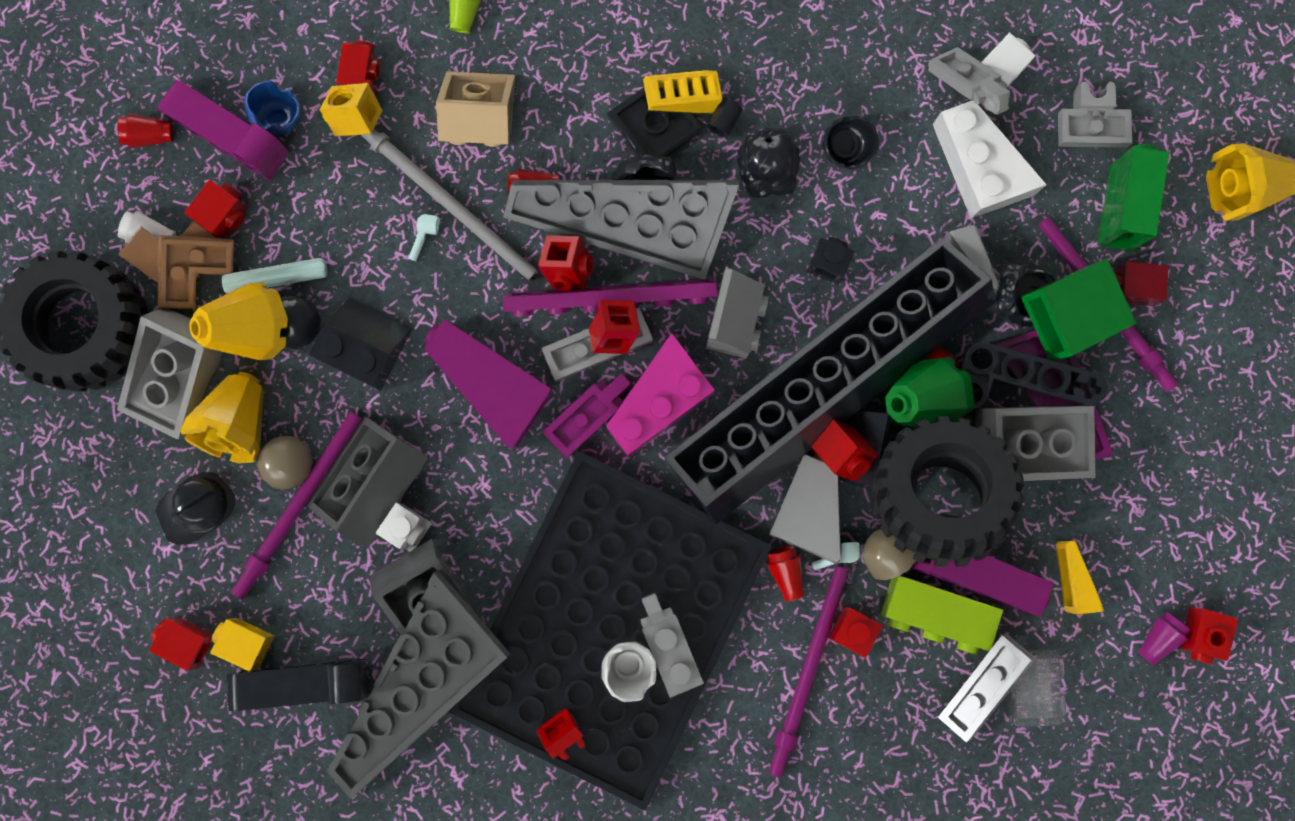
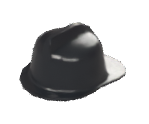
(195, 508)

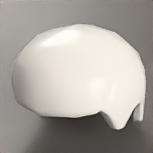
(628, 671)

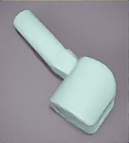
(425, 225)
(849, 553)

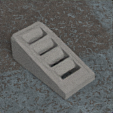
(970, 244)

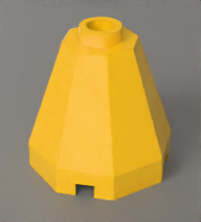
(1248, 180)
(242, 323)
(228, 419)

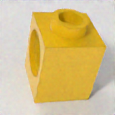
(351, 109)
(241, 643)

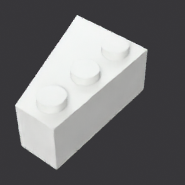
(983, 160)

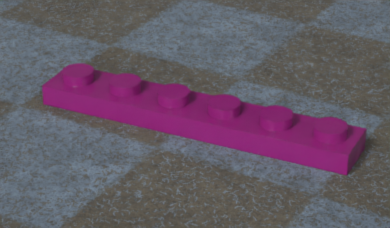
(661, 293)

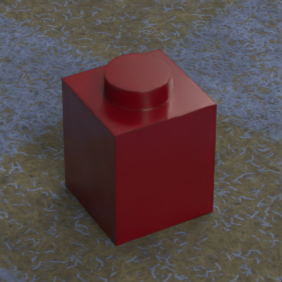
(1143, 282)

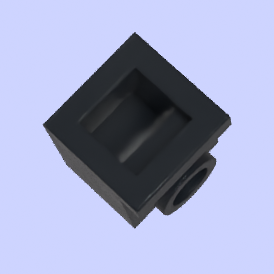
(830, 260)

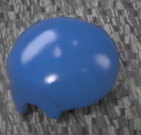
(272, 108)

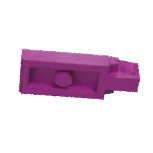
(586, 415)

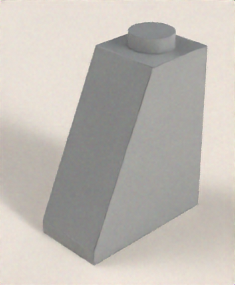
(811, 511)

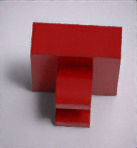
(560, 734)

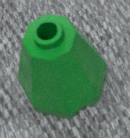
(929, 391)

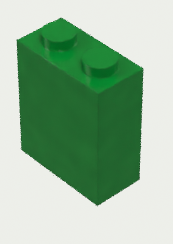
(1133, 198)
(1078, 310)

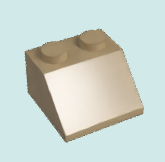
(475, 108)

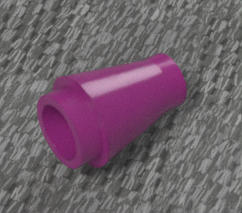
(1163, 638)

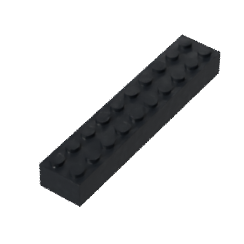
(831, 378)

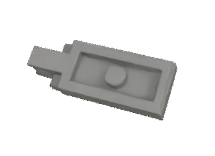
(971, 79)
(669, 648)

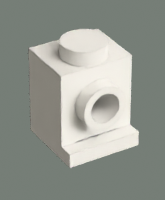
(403, 527)

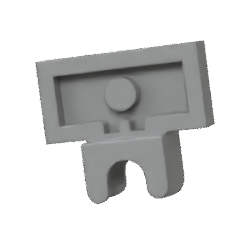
(1094, 120)

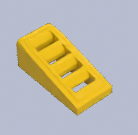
(704, 87)
(1076, 584)

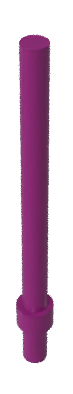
(1149, 358)
(258, 564)
(786, 738)

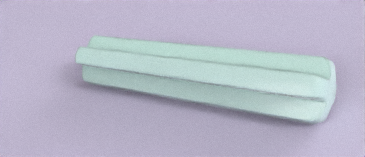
(277, 275)

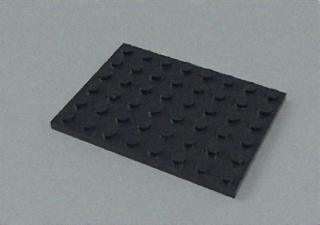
(582, 595)

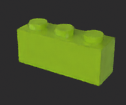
(941, 614)

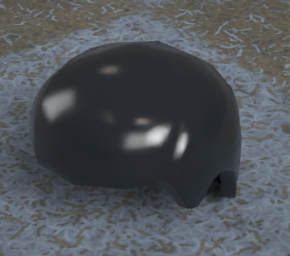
(850, 134)
(302, 322)

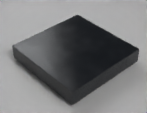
(653, 131)

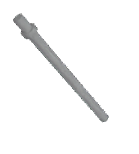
(380, 143)

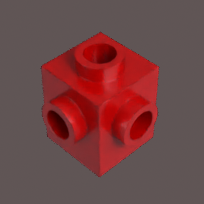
(566, 262)

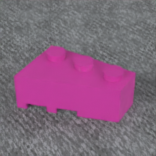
(660, 398)

